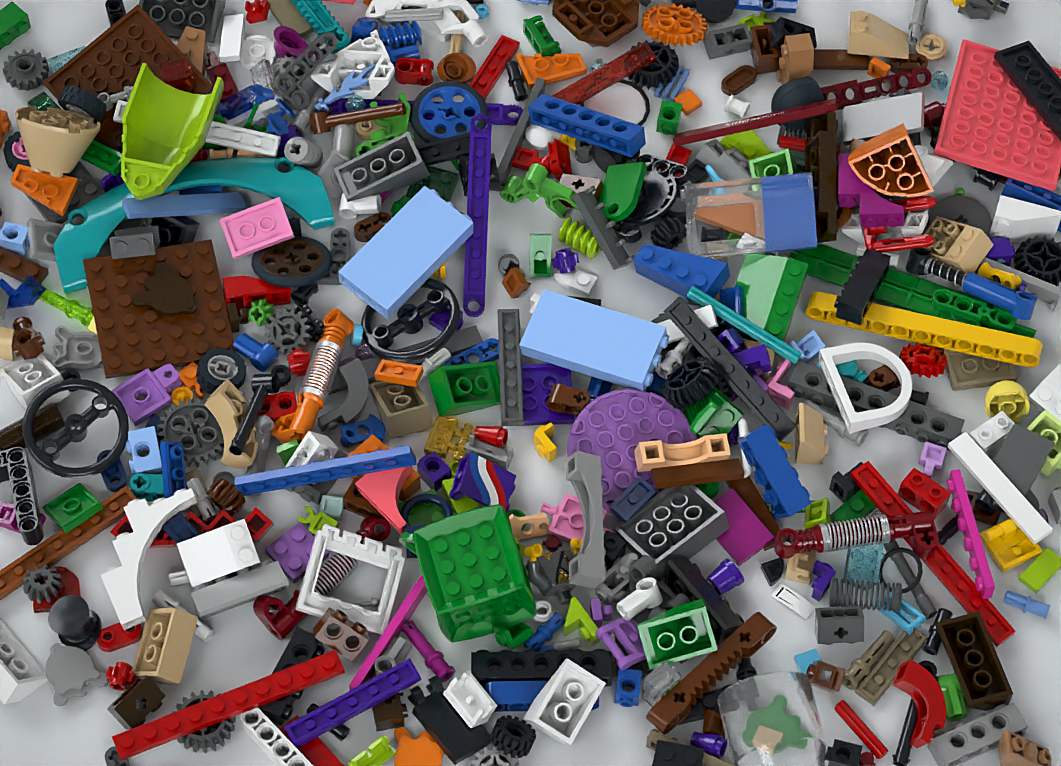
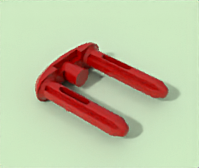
(901, 243)

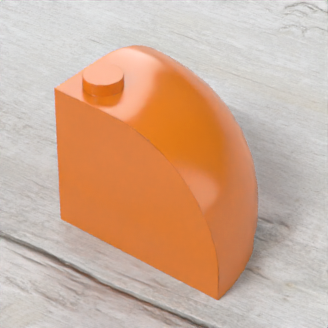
(891, 164)

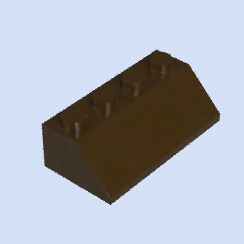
(975, 661)

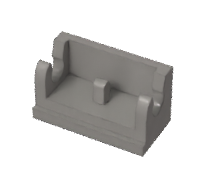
(493, 454)

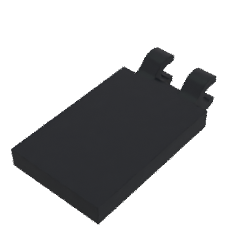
(446, 724)

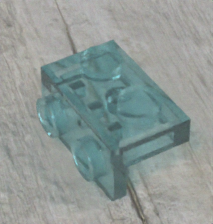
(863, 564)

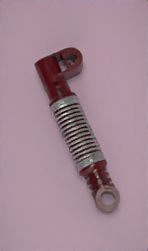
(860, 531)
(330, 574)

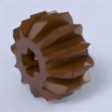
(226, 496)

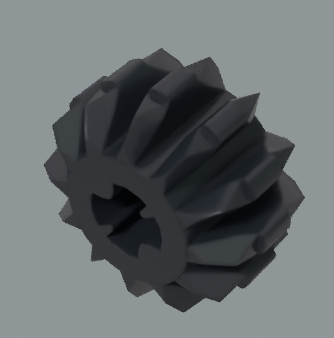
(668, 233)

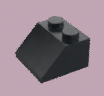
(175, 229)

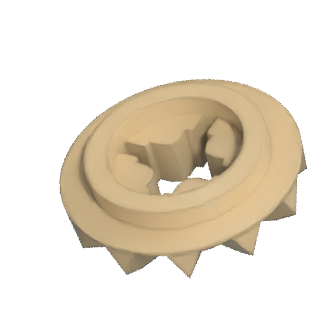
(938, 43)

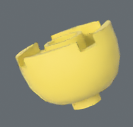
(1007, 397)

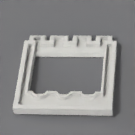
(370, 552)

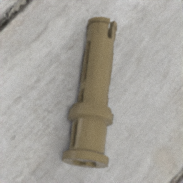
(861, 666)

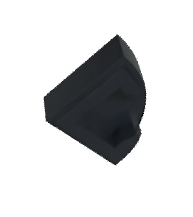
(773, 570)

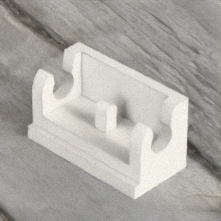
(470, 700)

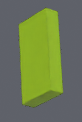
(1041, 570)

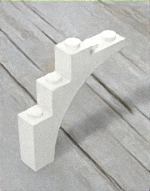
(146, 521)

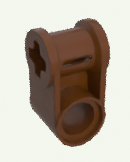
(883, 379)
(567, 399)

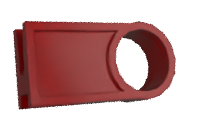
(559, 159)

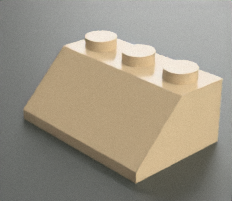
(165, 645)

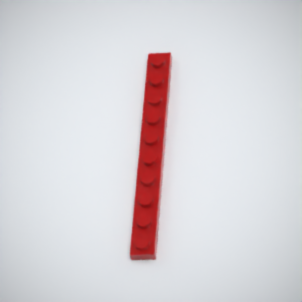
(941, 563)
(228, 705)

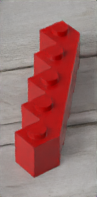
(256, 522)

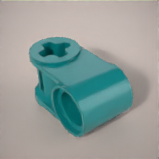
(151, 488)

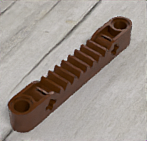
(741, 644)

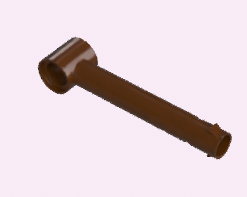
(322, 122)

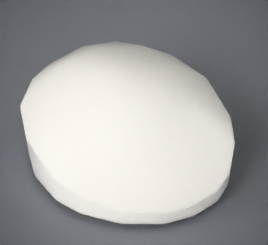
(539, 137)

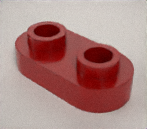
(120, 637)

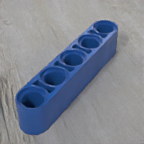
(516, 694)

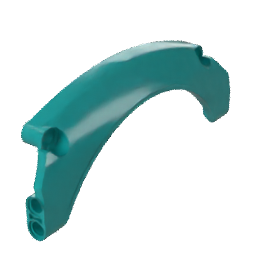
(297, 189)

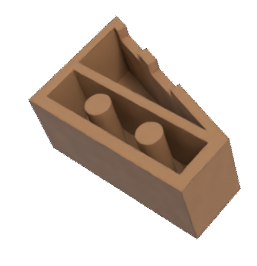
(194, 46)
(796, 58)

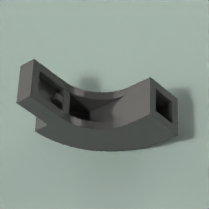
(356, 382)

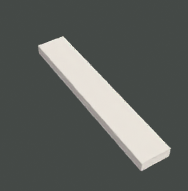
(1000, 488)

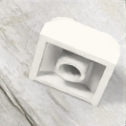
(933, 164)

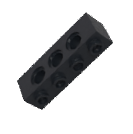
(301, 643)

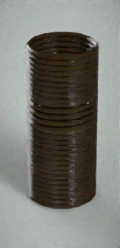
(46, 422)

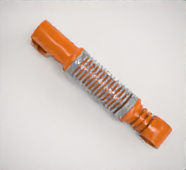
(319, 379)

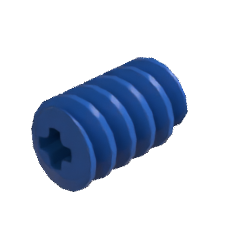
(400, 35)

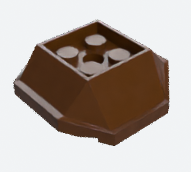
(597, 20)

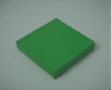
(72, 507)

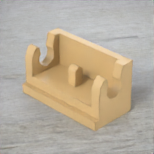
(801, 567)

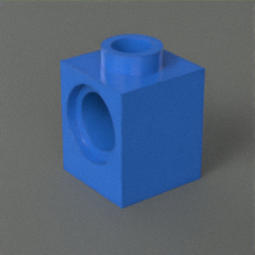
(632, 679)

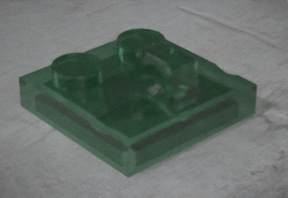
(439, 180)

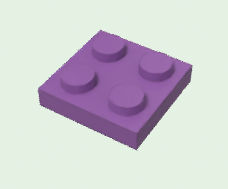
(293, 551)

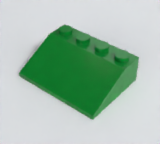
(771, 291)

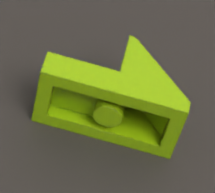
(817, 513)
(579, 619)

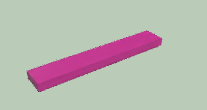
(393, 630)

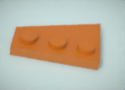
(550, 68)
(44, 188)

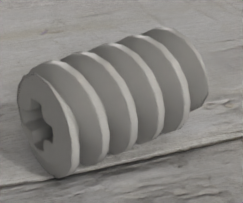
(303, 152)

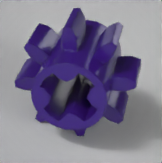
(565, 260)

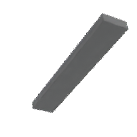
(519, 133)
(510, 367)

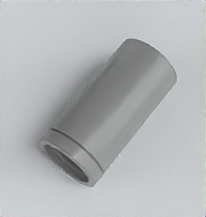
(344, 139)

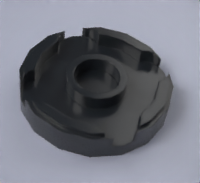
(715, 10)

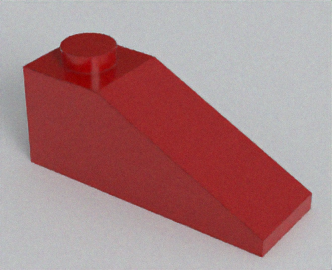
(248, 289)

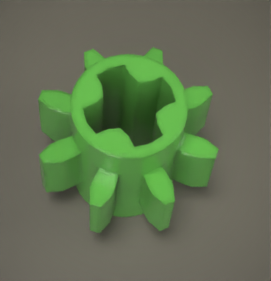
(261, 312)

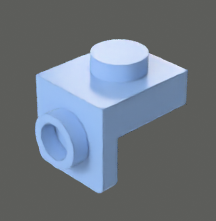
(809, 346)

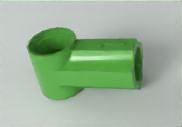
(953, 697)

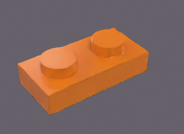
(399, 373)

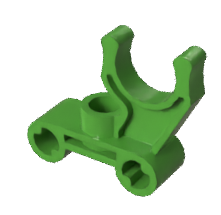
(394, 127)
(537, 185)

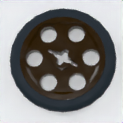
(294, 278)

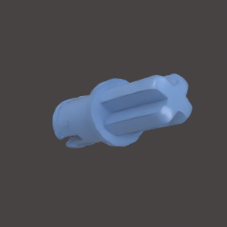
(1026, 604)

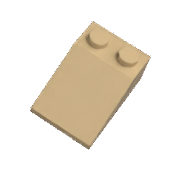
(875, 37)

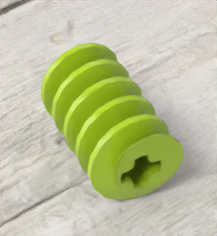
(578, 238)

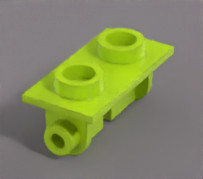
(376, 755)

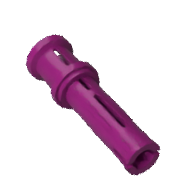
(433, 659)

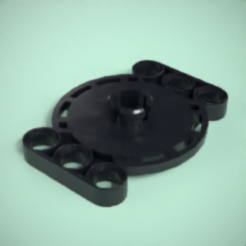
(655, 196)

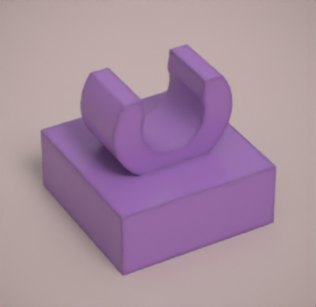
(598, 613)

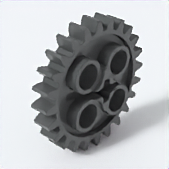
(203, 428)

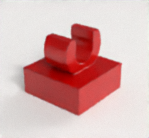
(257, 11)

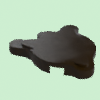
(166, 293)

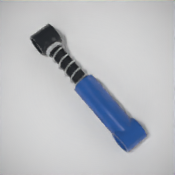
(1018, 303)

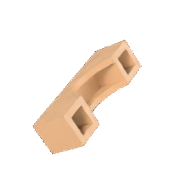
(660, 454)

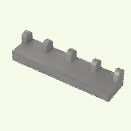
(1041, 289)

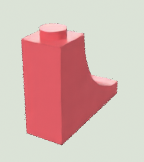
(383, 492)

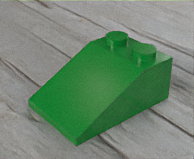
(465, 388)
(677, 634)

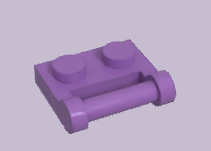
(628, 636)

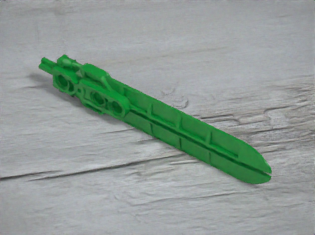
(913, 292)

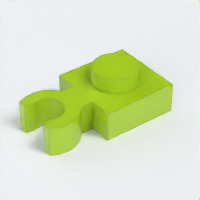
(752, 20)
(317, 521)

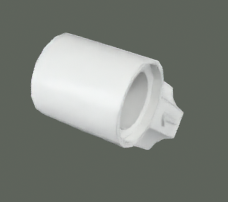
(365, 205)
(644, 597)

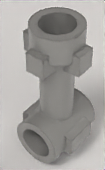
(109, 100)

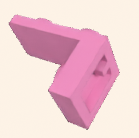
(780, 393)

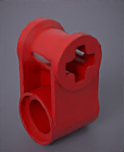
(412, 71)

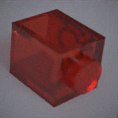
(177, 73)

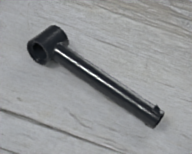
(262, 386)
(903, 750)

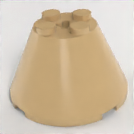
(55, 138)

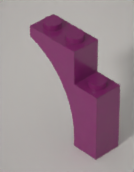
(873, 208)

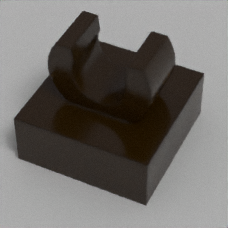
(236, 316)

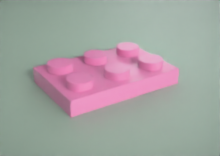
(256, 228)

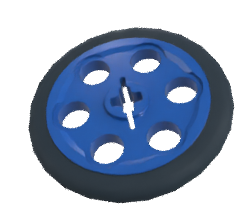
(446, 90)

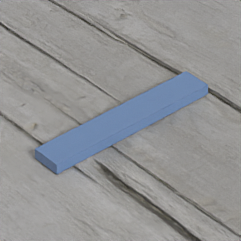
(184, 205)

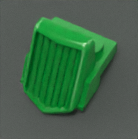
(712, 415)

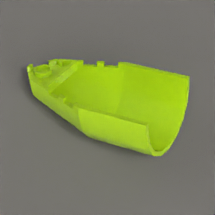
(162, 132)

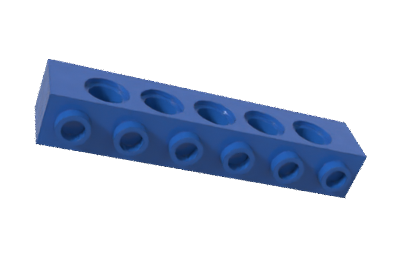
(587, 125)

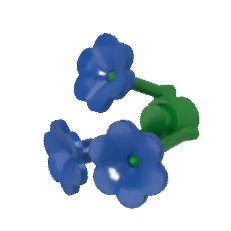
(276, 122)

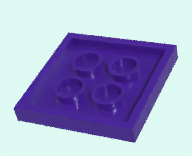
(536, 388)

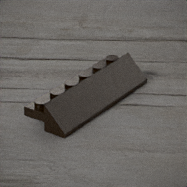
(822, 162)

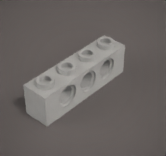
(949, 755)

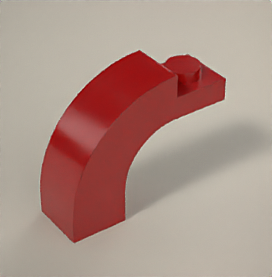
(928, 698)

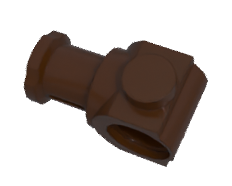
(26, 340)

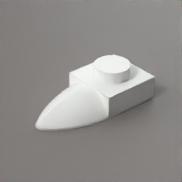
(578, 282)

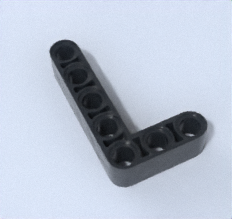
(17, 468)

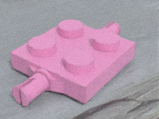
(567, 519)

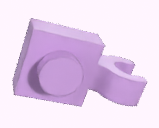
(932, 458)

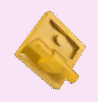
(1009, 545)

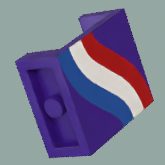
(482, 482)

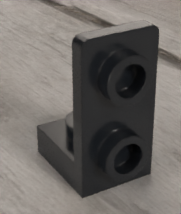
(844, 486)

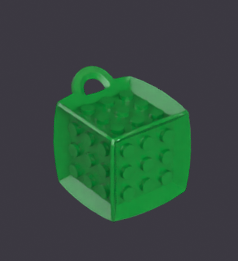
(473, 572)

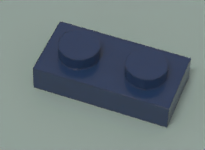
(632, 499)

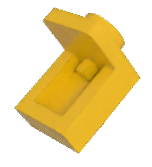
(543, 444)

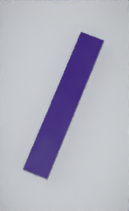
(352, 703)

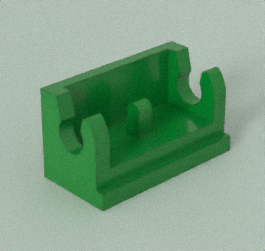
(540, 37)

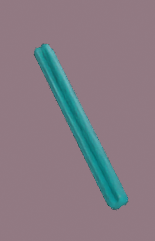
(745, 325)

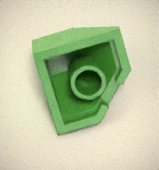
(773, 164)

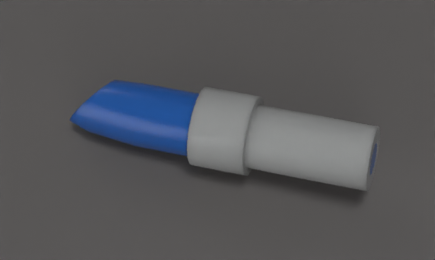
(562, 646)

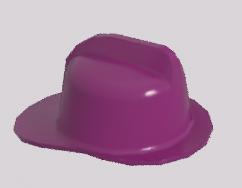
(289, 42)

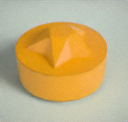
(182, 394)

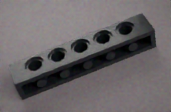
(529, 659)

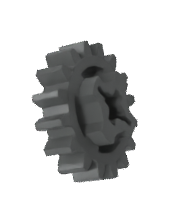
(283, 338)

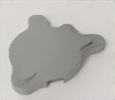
(77, 350)
(70, 672)

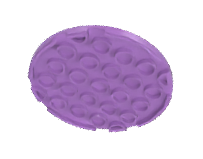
(615, 426)

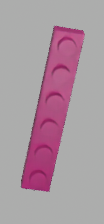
(972, 540)

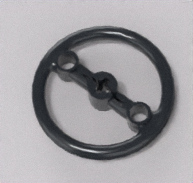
(411, 322)
(68, 435)

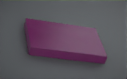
(746, 532)

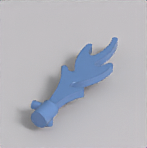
(346, 88)

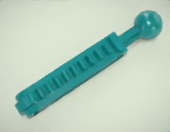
(322, 21)

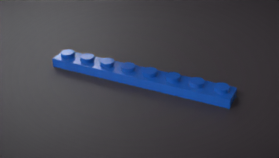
(325, 470)

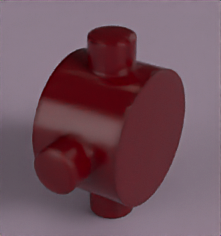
(552, 543)
(867, 759)

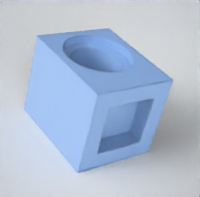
(20, 243)

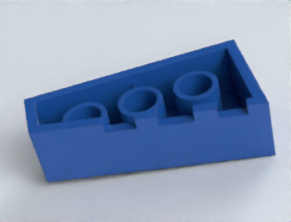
(681, 270)
(774, 472)

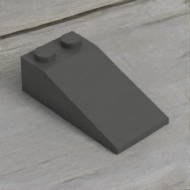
(382, 169)

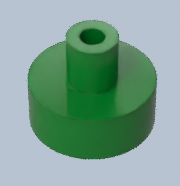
(709, 489)

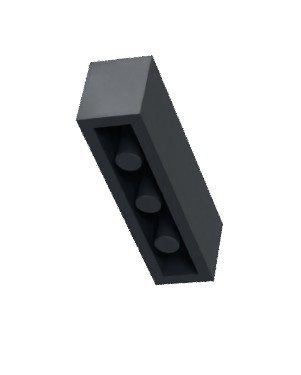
(862, 286)

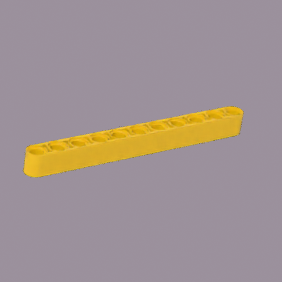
(933, 331)

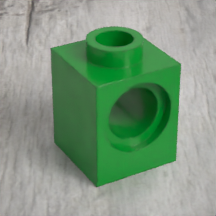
(669, 117)

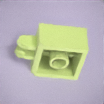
(1050, 428)

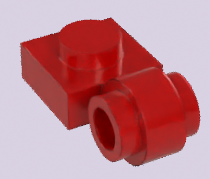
(526, 157)

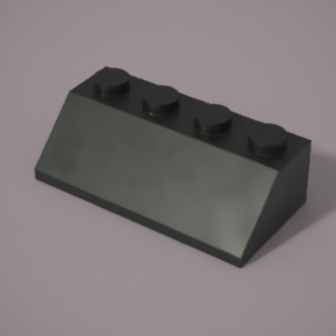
(686, 579)

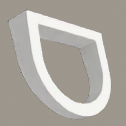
(872, 418)

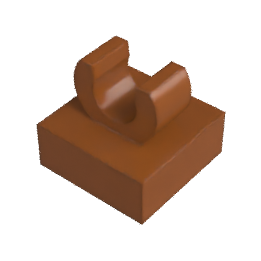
(515, 282)

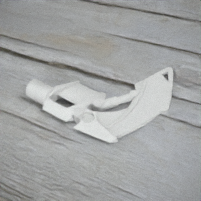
(449, 23)

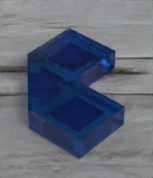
(25, 294)

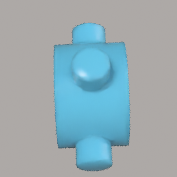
(482, 11)

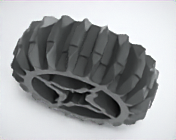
(205, 739)

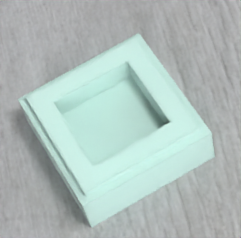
(332, 506)

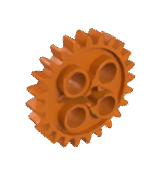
(674, 24)

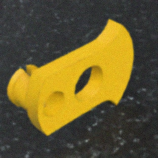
(1006, 278)

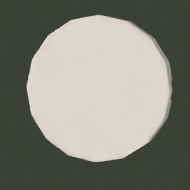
(255, 49)

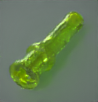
(72, 308)

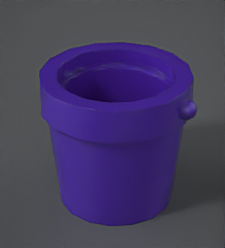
(726, 577)

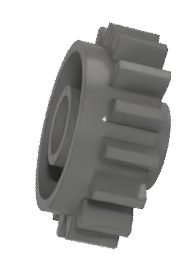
(26, 70)

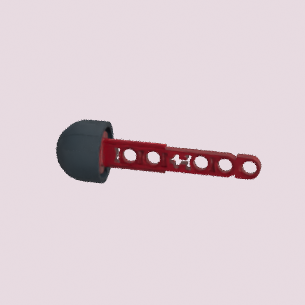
(807, 91)

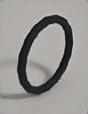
(918, 561)

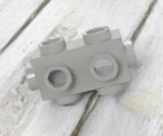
(616, 578)

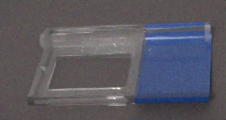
(782, 213)

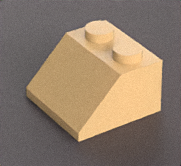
(810, 436)

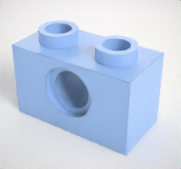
(144, 440)

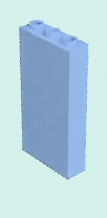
(406, 252)
(594, 340)

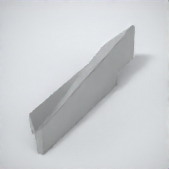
(726, 163)

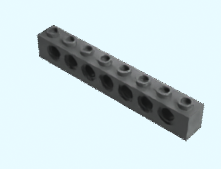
(869, 396)

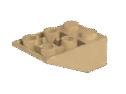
(958, 244)

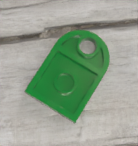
(622, 189)

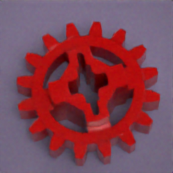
(923, 360)

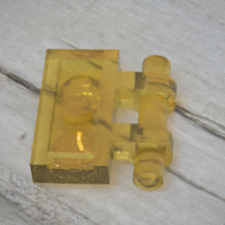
(442, 435)

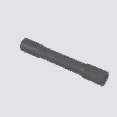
(922, 599)

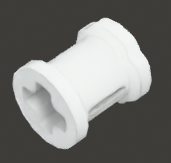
(737, 106)

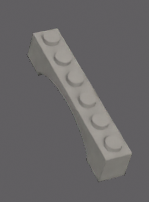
(585, 474)

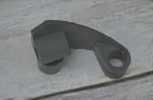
(645, 568)

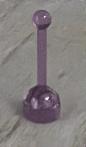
(362, 352)

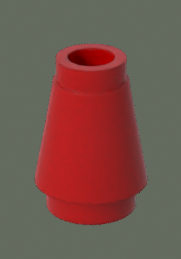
(492, 435)

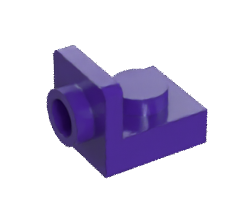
(440, 320)
(822, 582)

